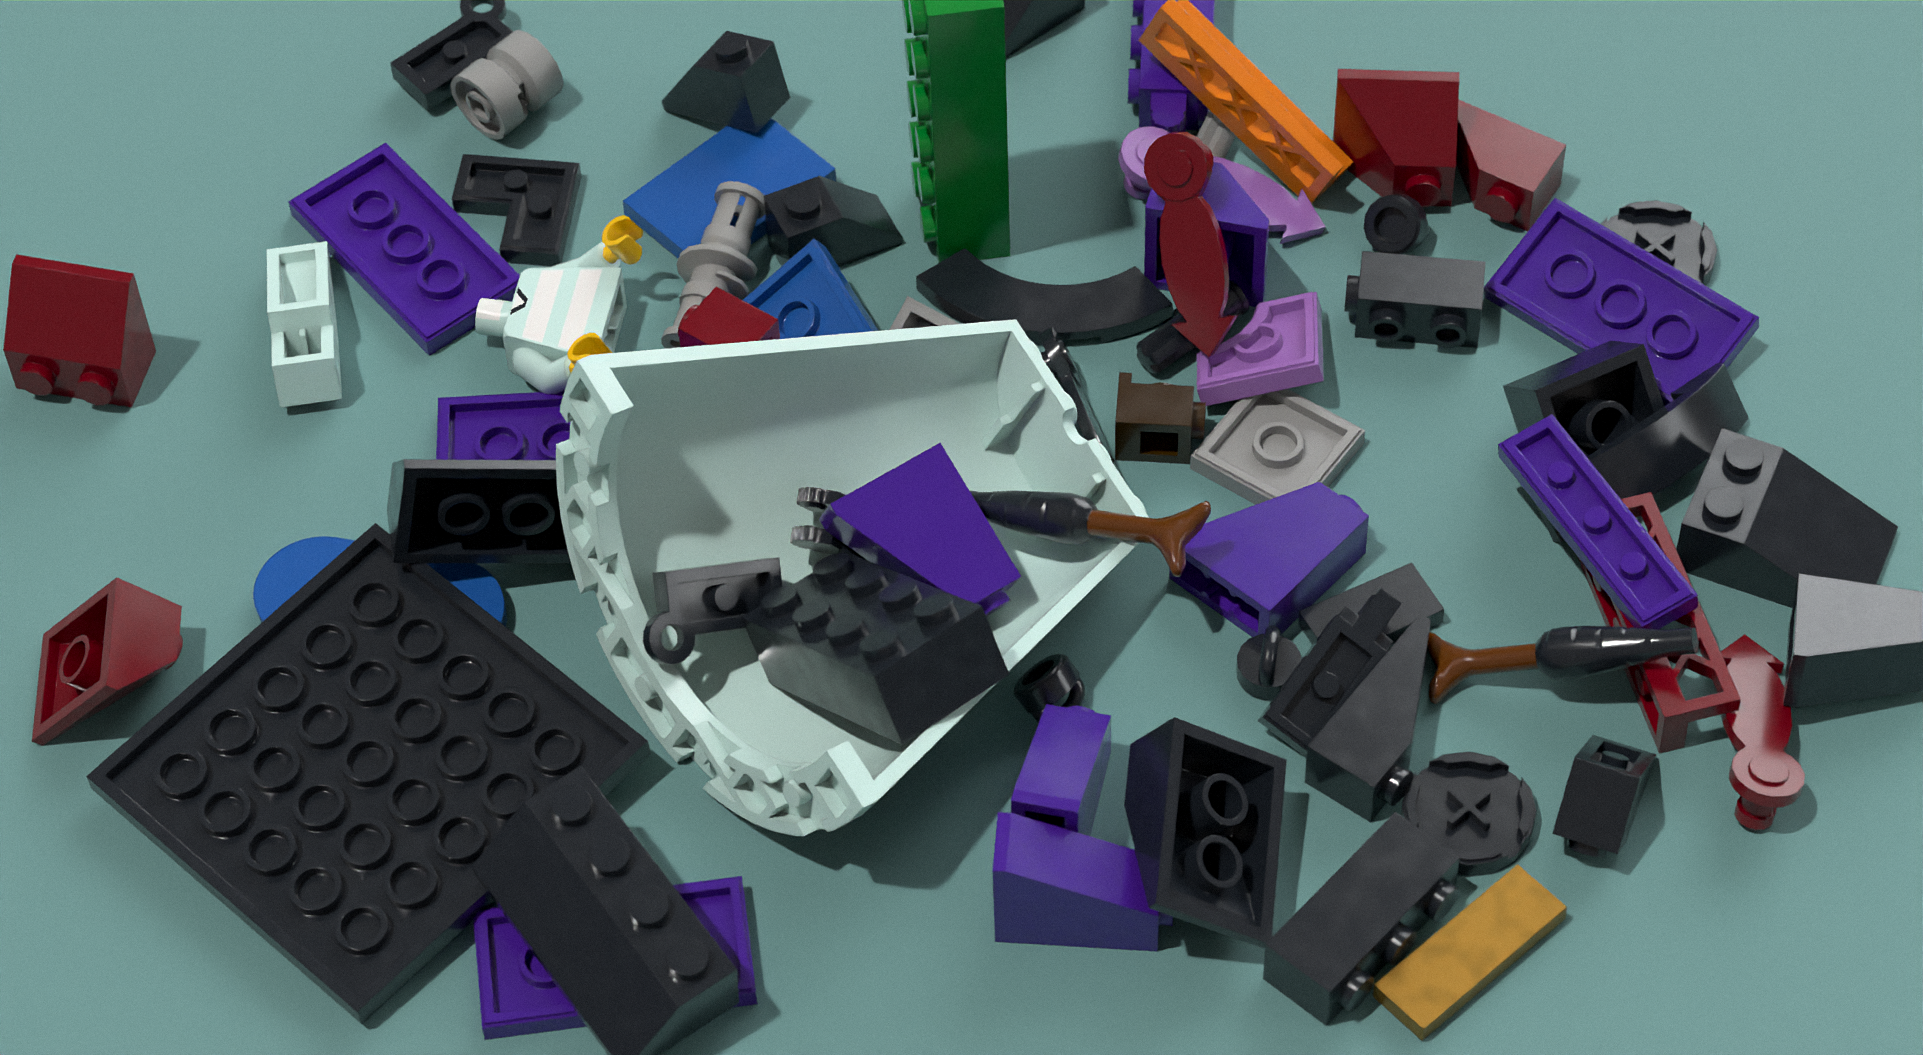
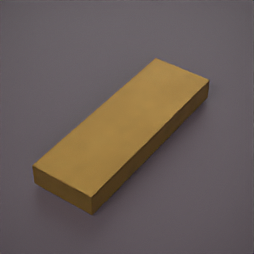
(1469, 952)

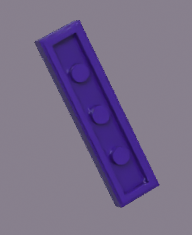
(1597, 525)

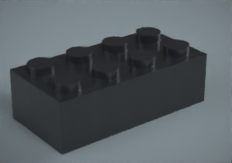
(875, 646)

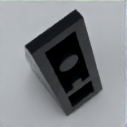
(1368, 742)

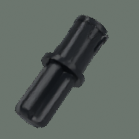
(1168, 344)

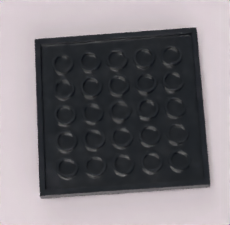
(360, 768)

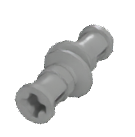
(722, 253)

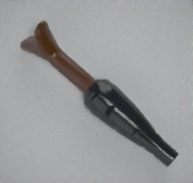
(1075, 519)
(1559, 654)

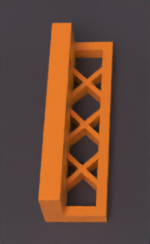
(1244, 99)

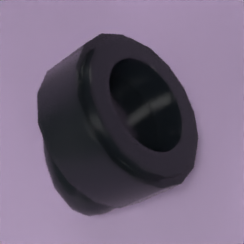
(1396, 224)
(1266, 663)
(1048, 683)

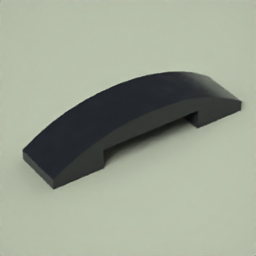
(1670, 439)

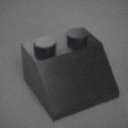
(1589, 394)

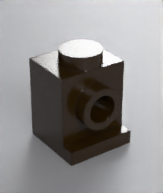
(1156, 421)

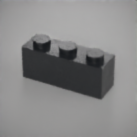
(1362, 920)

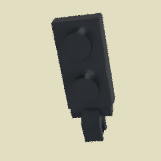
(1330, 671)

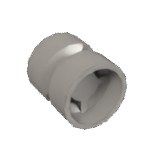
(508, 83)

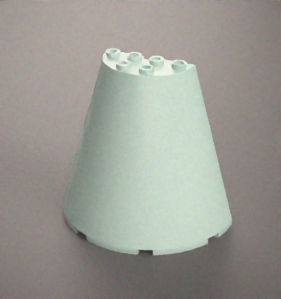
(703, 465)

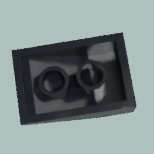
(1771, 517)
(1207, 828)

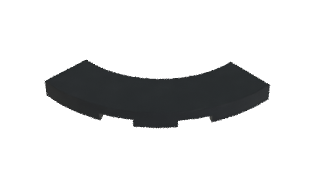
(1100, 308)

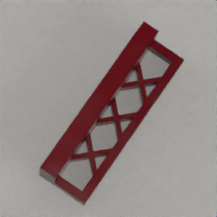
(1655, 681)

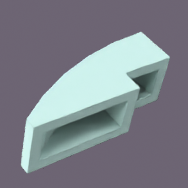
(303, 324)

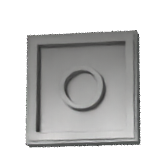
(1276, 446)

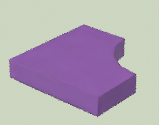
(1271, 354)

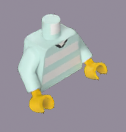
(564, 310)

